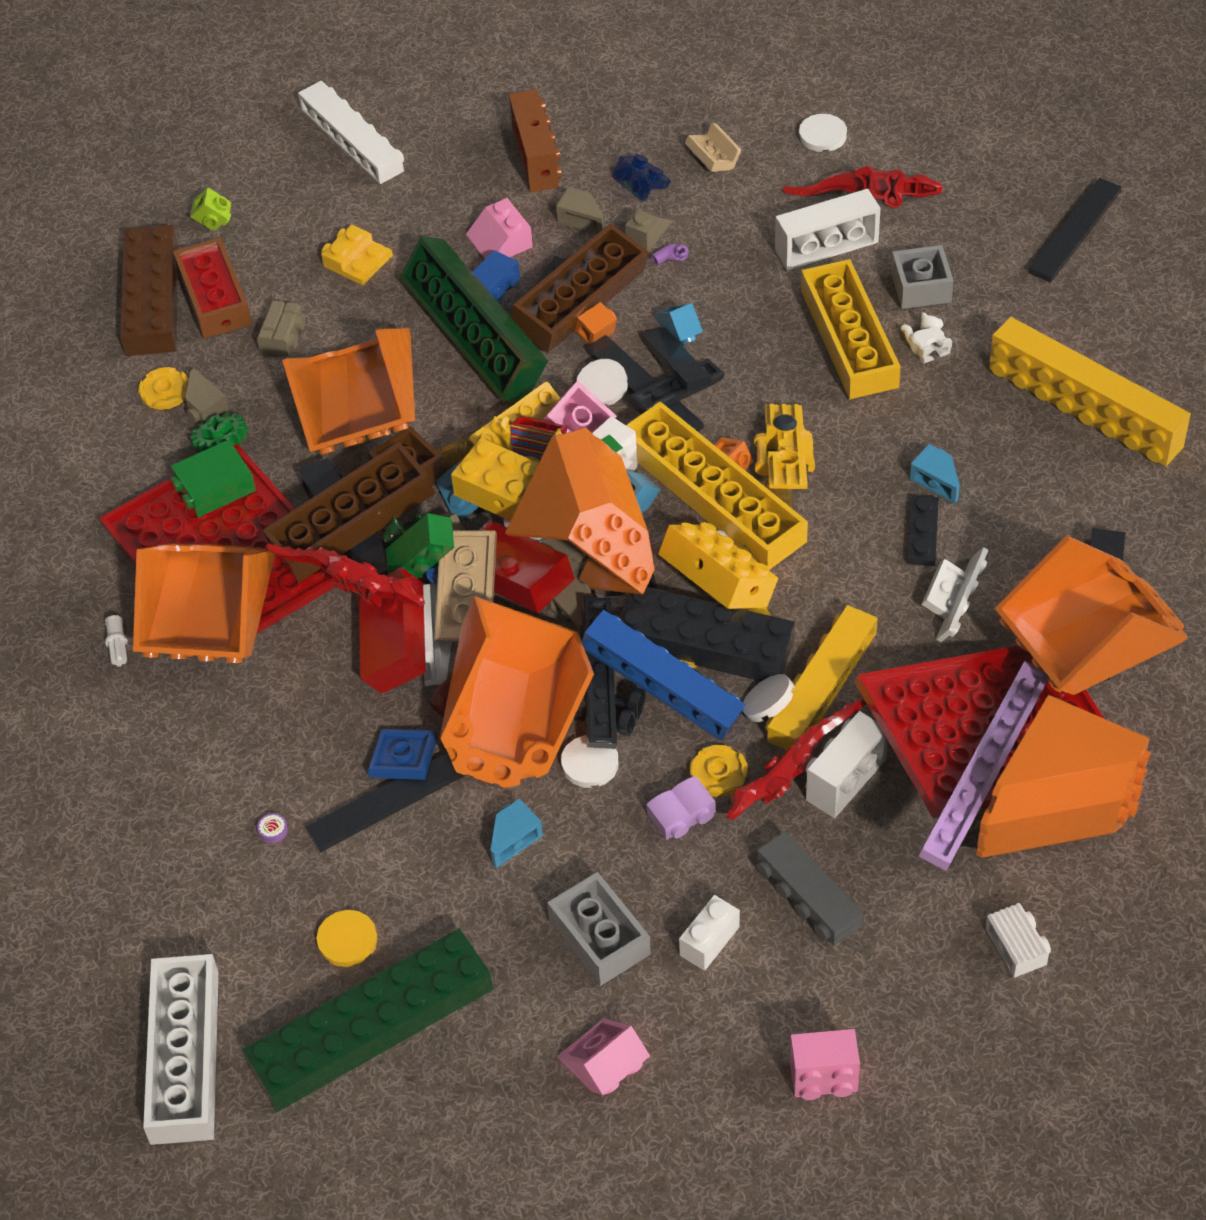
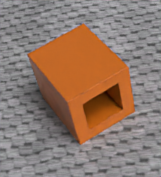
(596, 323)

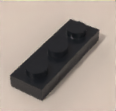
(923, 530)

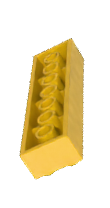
(1089, 391)
(716, 486)

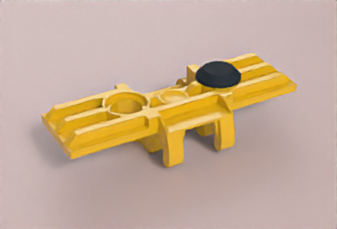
(792, 444)

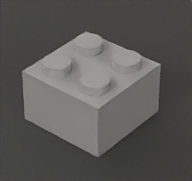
(922, 276)

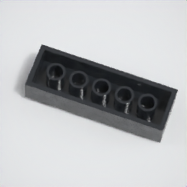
(711, 634)

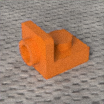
(735, 450)

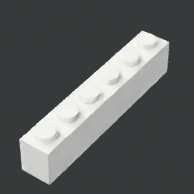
(351, 132)

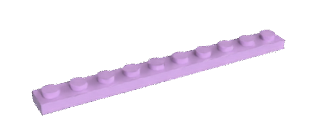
(984, 767)

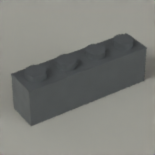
(809, 889)

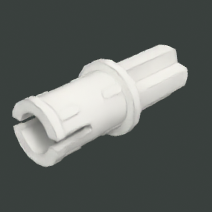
(116, 640)

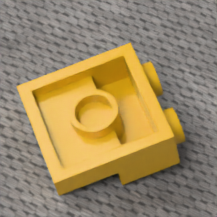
(355, 255)

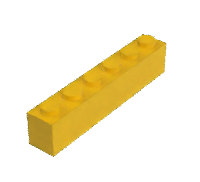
(823, 676)

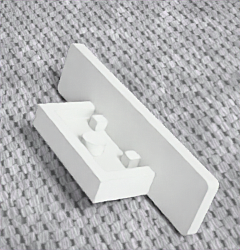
(950, 591)

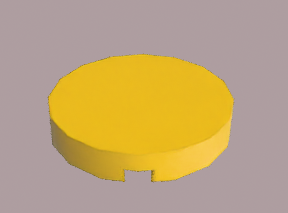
(158, 393)
(714, 776)
(347, 938)

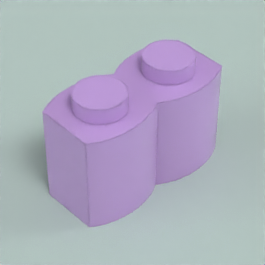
(681, 808)

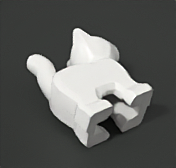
(927, 339)

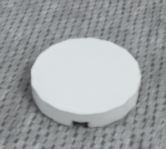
(822, 132)
(605, 380)
(768, 697)
(588, 765)

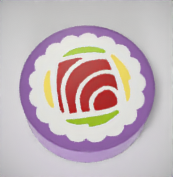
(272, 828)

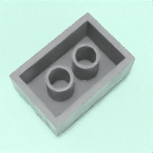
(599, 928)

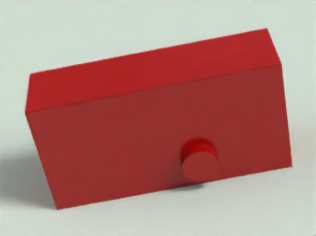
(528, 569)
(392, 640)

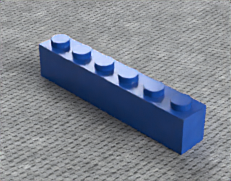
(662, 675)

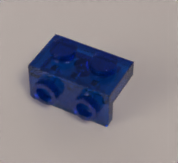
(639, 176)

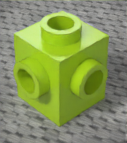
(211, 209)

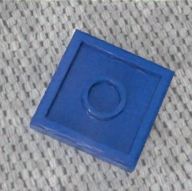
(402, 754)

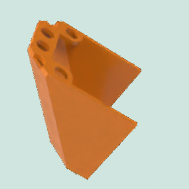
(356, 393)
(588, 499)
(199, 600)
(1087, 617)
(511, 694)
(1065, 782)

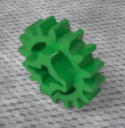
(218, 430)

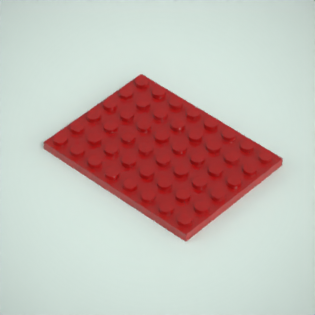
(162, 518)
(942, 710)

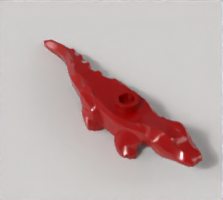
(883, 185)
(353, 576)
(789, 765)

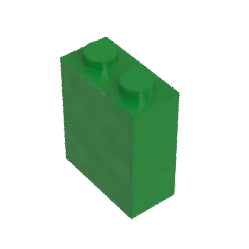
(212, 478)

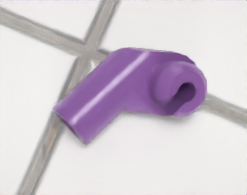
(670, 252)

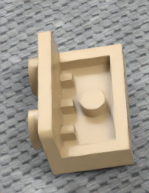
(714, 149)

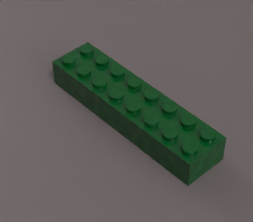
(473, 319)
(367, 1019)

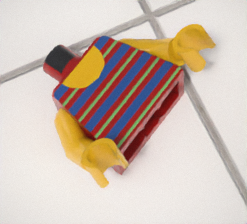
(527, 435)

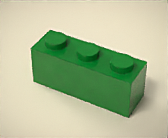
(421, 545)

